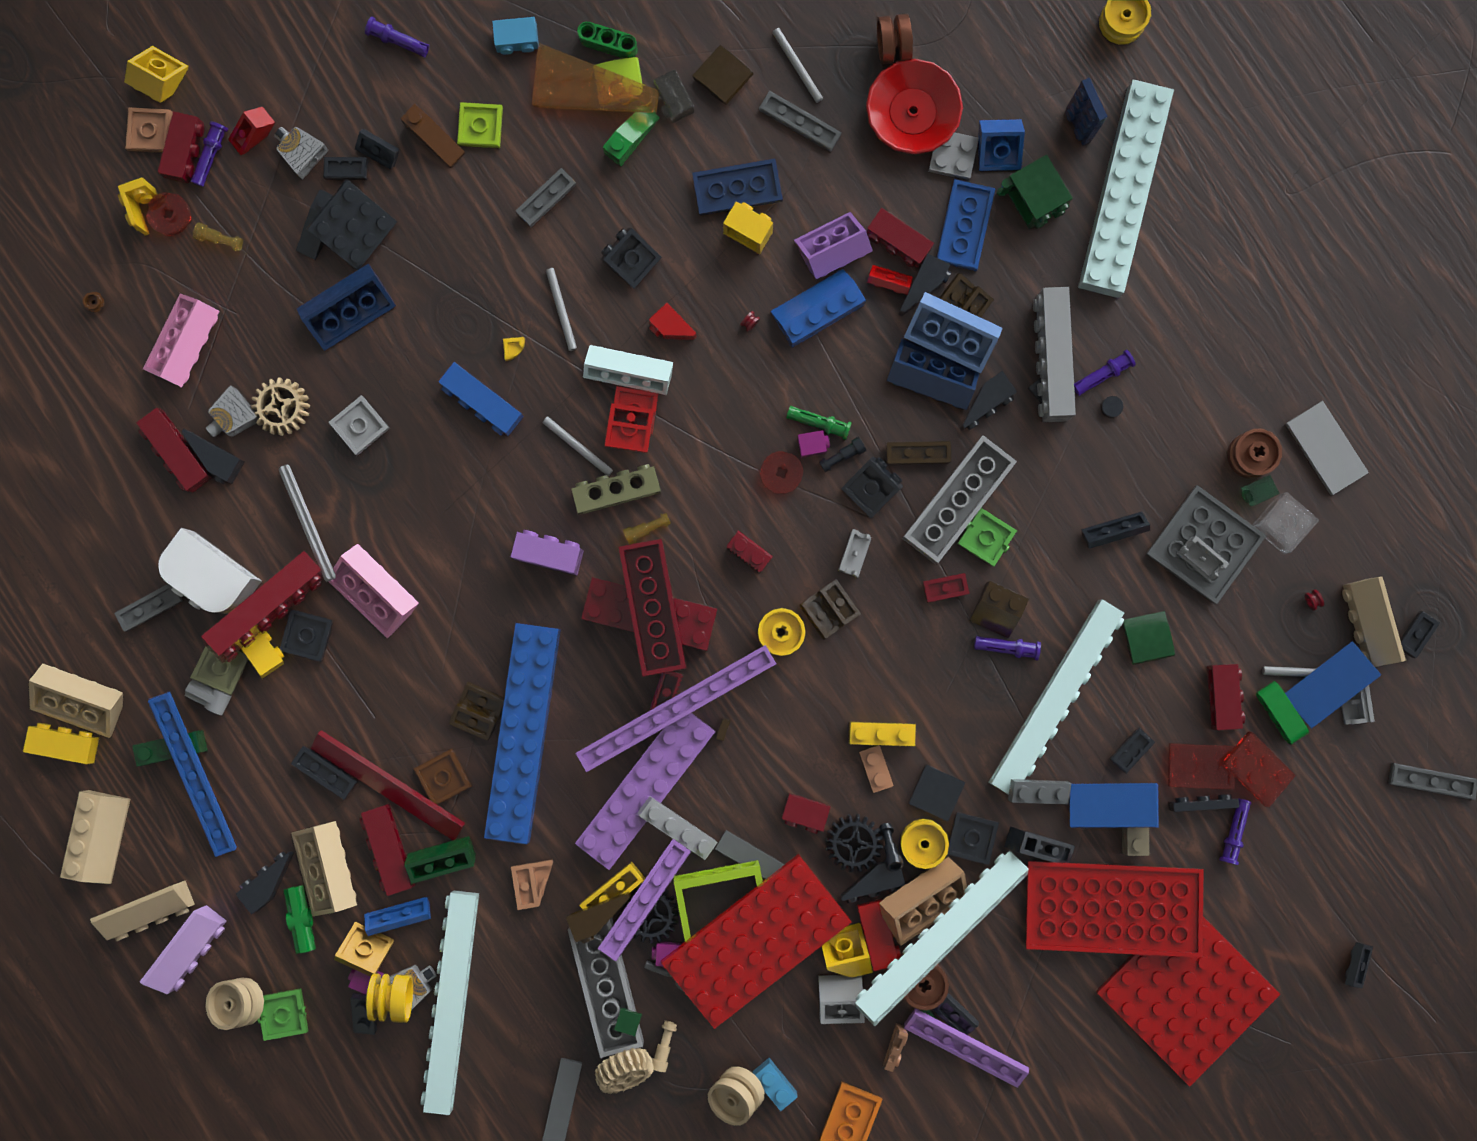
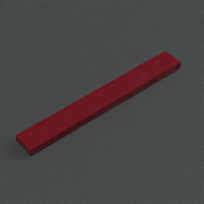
(387, 785)

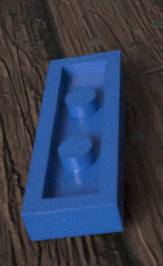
(397, 916)

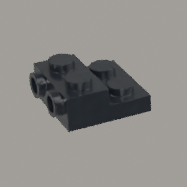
(630, 257)
(872, 486)

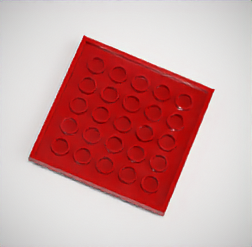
(1189, 1004)

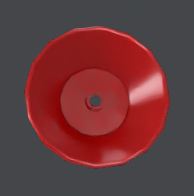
(916, 86)

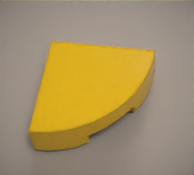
(513, 347)

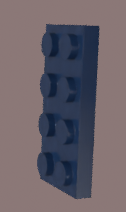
(1086, 112)
(748, 183)

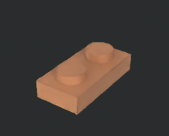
(876, 768)

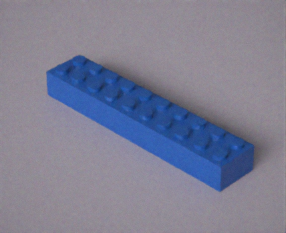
(522, 733)

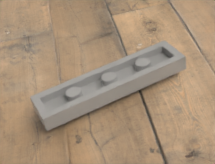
(677, 827)

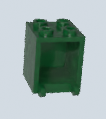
(1037, 192)

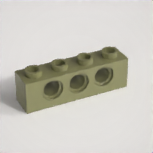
(649, 487)

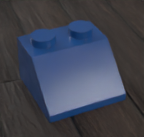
(1000, 144)

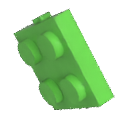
(987, 537)
(283, 1015)

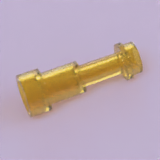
(202, 232)
(643, 529)

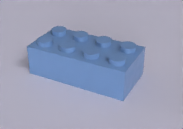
(953, 332)

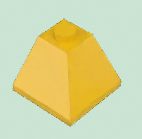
(848, 952)

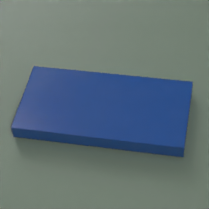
(965, 224)
(1332, 684)
(1114, 805)

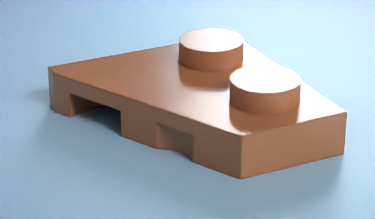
(530, 883)
(895, 1047)

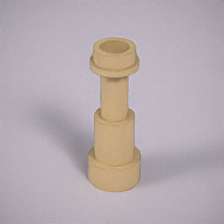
(660, 1059)

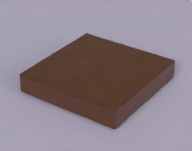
(442, 777)

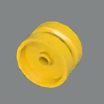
(1124, 20)
(793, 628)
(911, 843)

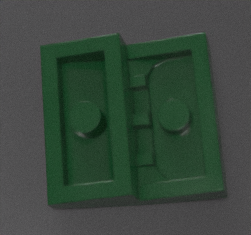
(1148, 637)

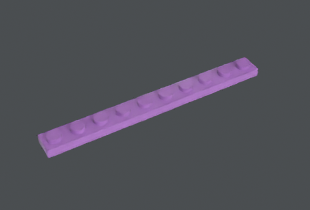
(675, 708)

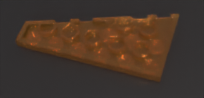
(577, 84)

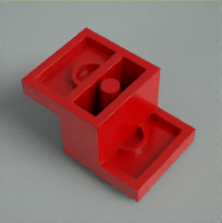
(631, 419)

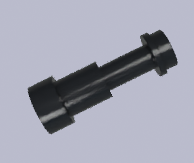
(852, 449)
(893, 860)

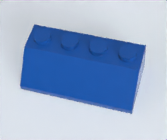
(818, 307)

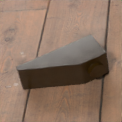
(590, 920)

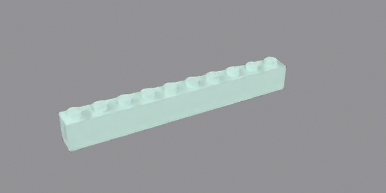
(1057, 695)
(941, 938)
(451, 1002)

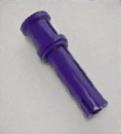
(388, 34)
(211, 145)
(1112, 368)
(1016, 647)
(1236, 843)

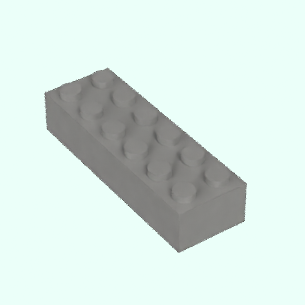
(1055, 354)
(959, 500)
(605, 992)

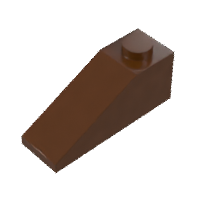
(432, 135)

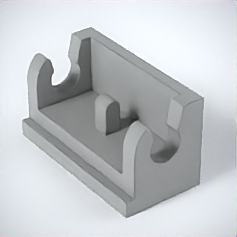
(854, 553)
(1202, 558)
(1358, 708)

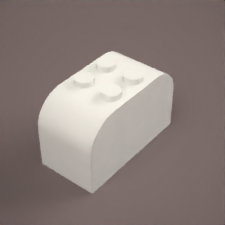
(205, 574)

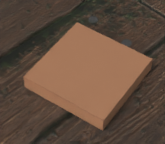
(147, 129)

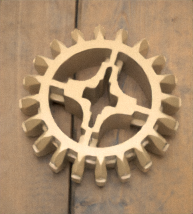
(287, 422)
(624, 1070)

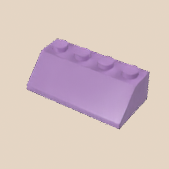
(184, 950)

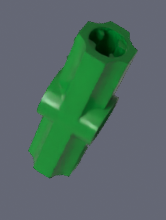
(299, 919)

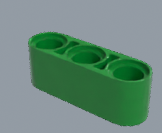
(600, 33)
(1282, 713)

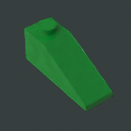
(629, 136)

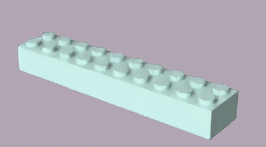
(1126, 188)

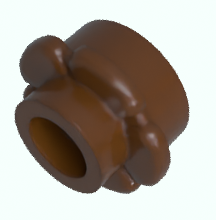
(87, 302)

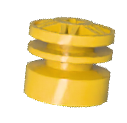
(388, 997)

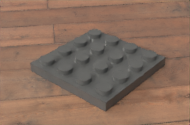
(1219, 529)

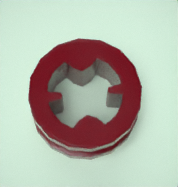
(750, 321)
(1314, 599)

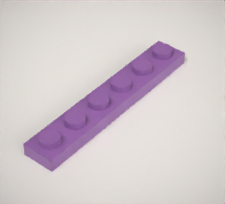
(644, 900)
(966, 1048)

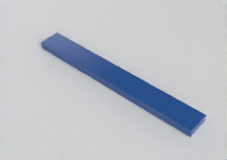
(192, 774)

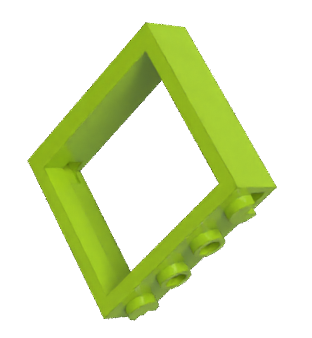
(708, 877)

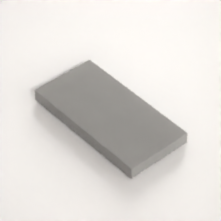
(1326, 448)

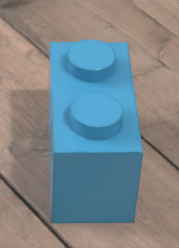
(515, 35)
(775, 1084)

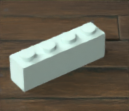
(628, 369)

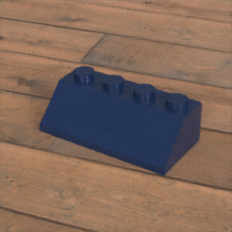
(346, 307)
(933, 375)

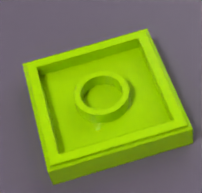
(480, 125)

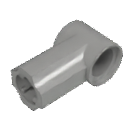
(211, 698)

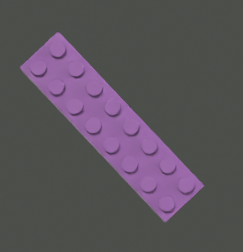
(651, 776)

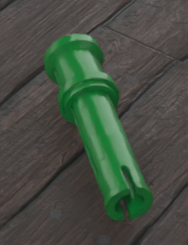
(829, 425)

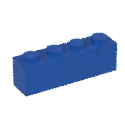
(481, 399)

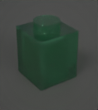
(1259, 490)

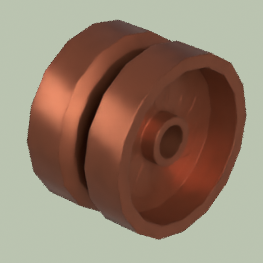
(894, 38)
(1258, 442)
(932, 993)

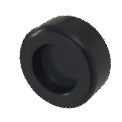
(1112, 406)

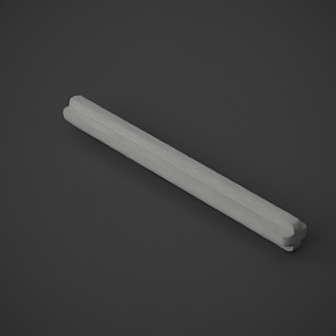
(307, 523)

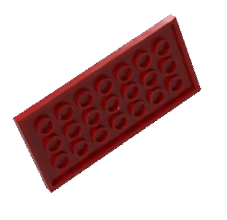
(1114, 909)
(756, 941)

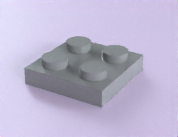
(955, 157)
(359, 425)

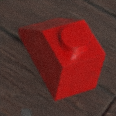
(251, 129)
(670, 325)

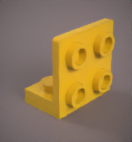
(130, 196)

